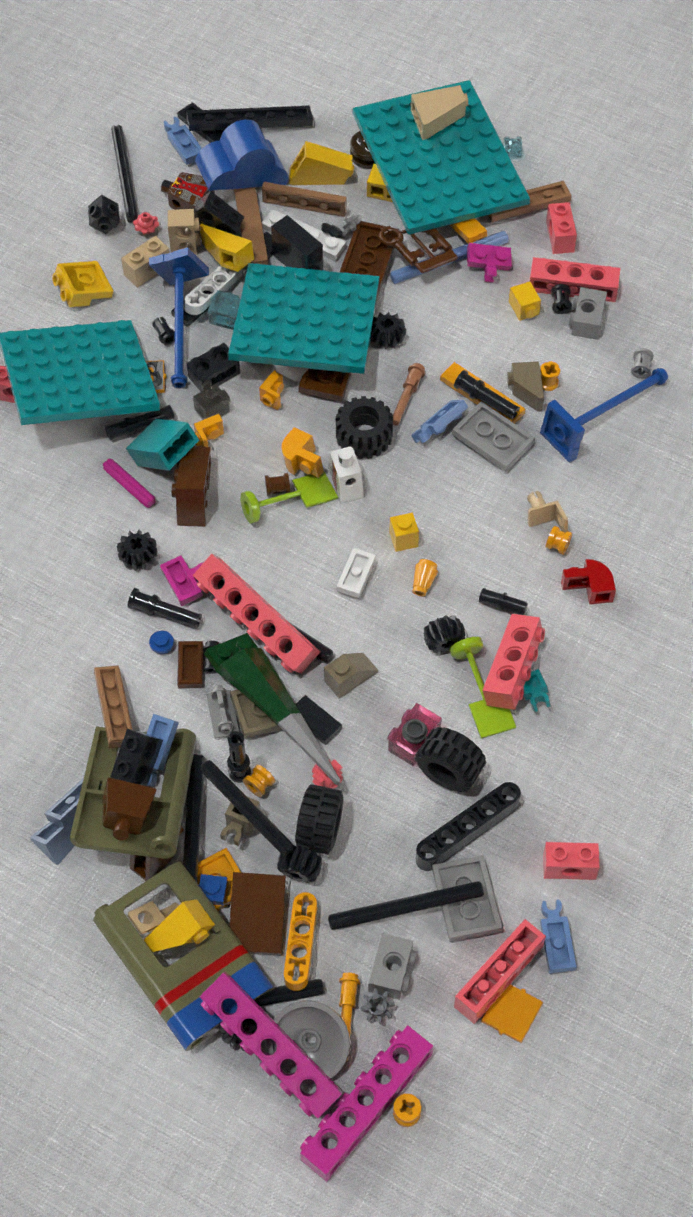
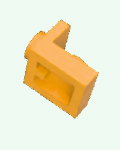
(271, 390)
(208, 429)

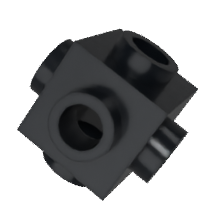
(103, 214)

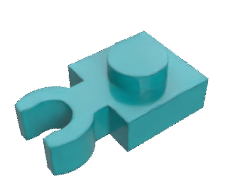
(536, 690)

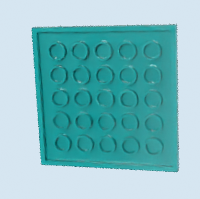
(305, 318)
(77, 372)

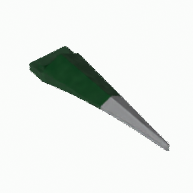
(254, 676)

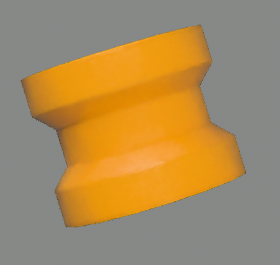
(558, 540)
(259, 780)
(408, 1116)

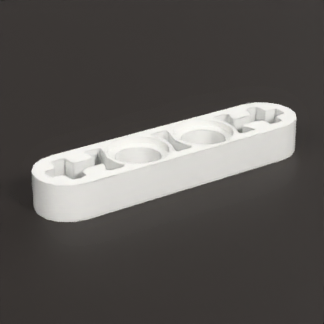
(196, 307)

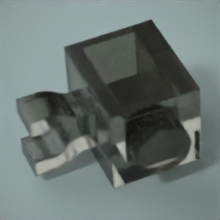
(211, 401)

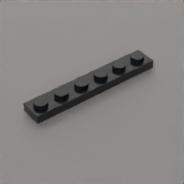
(264, 116)

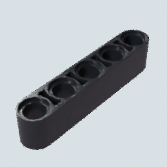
(472, 815)

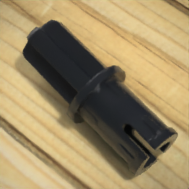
(503, 601)

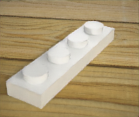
(332, 246)

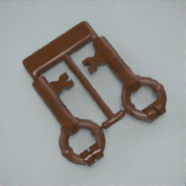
(426, 265)

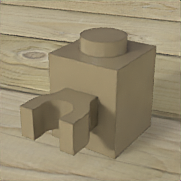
(237, 823)

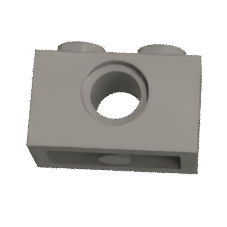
(588, 313)
(392, 950)

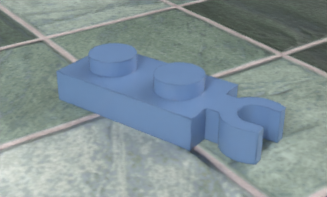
(182, 141)
(437, 423)
(163, 729)
(558, 940)

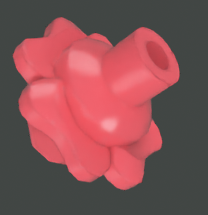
(146, 223)

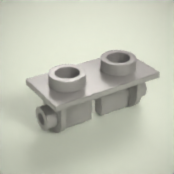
(221, 712)

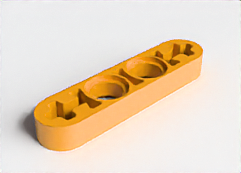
(298, 940)

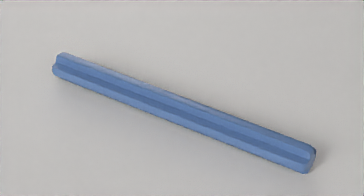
(411, 271)

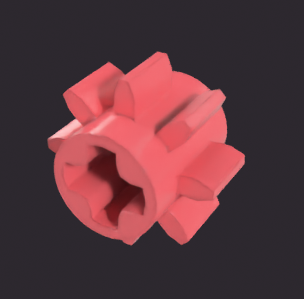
(322, 779)

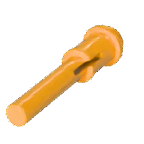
(348, 997)

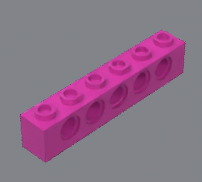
(314, 1103)
(327, 1161)

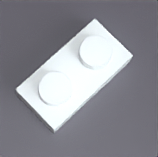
(356, 573)

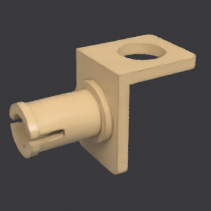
(544, 512)
(152, 917)

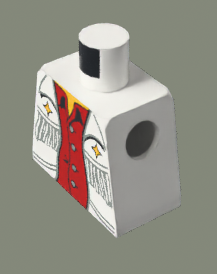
(342, 467)

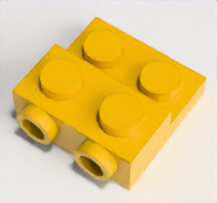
(81, 283)

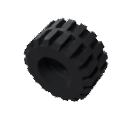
(364, 412)
(450, 759)
(319, 819)

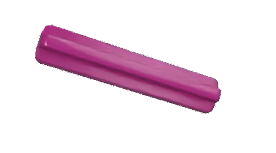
(129, 483)

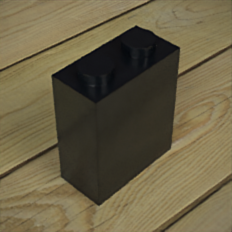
(295, 245)

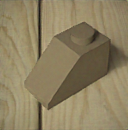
(527, 383)
(348, 672)

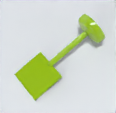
(309, 488)
(488, 719)

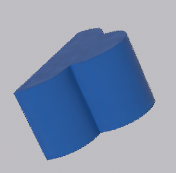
(240, 159)

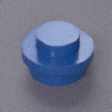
(161, 642)

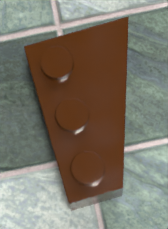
(191, 486)

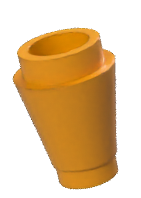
(424, 576)

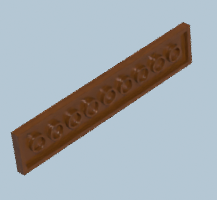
(365, 257)

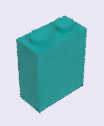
(162, 444)

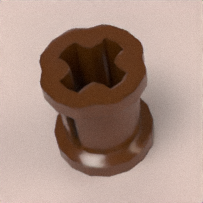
(277, 484)

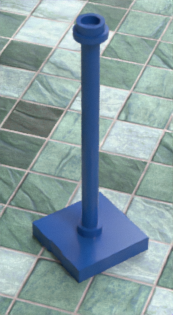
(175, 270)
(567, 433)

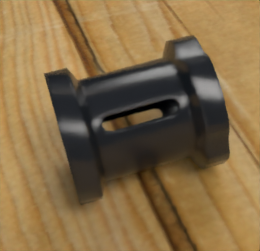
(561, 299)

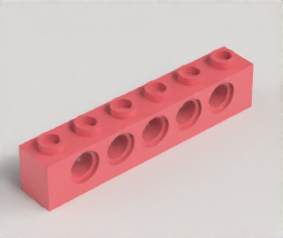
(303, 650)

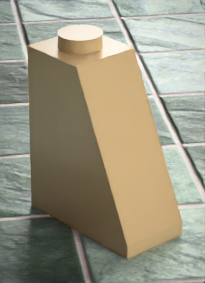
(437, 109)

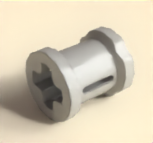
(642, 363)

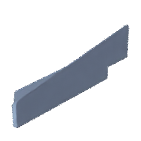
(55, 836)

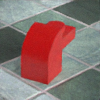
(594, 577)

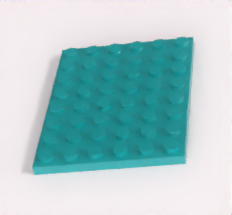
(447, 176)

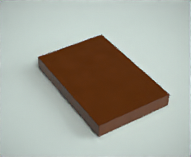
(258, 911)

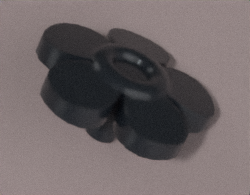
(333, 230)

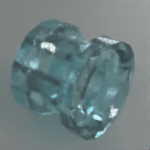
(513, 146)

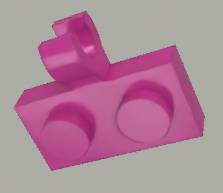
(490, 258)
(182, 580)

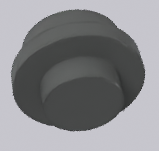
(414, 731)

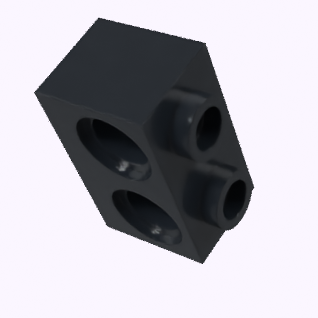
(217, 214)
(212, 367)
(136, 757)

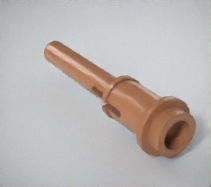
(416, 372)

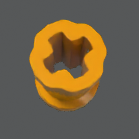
(549, 374)

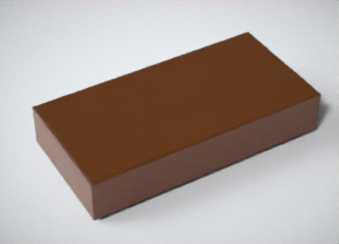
(190, 664)

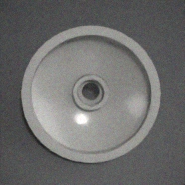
(325, 1024)

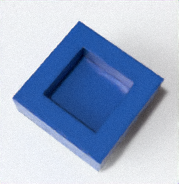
(214, 888)

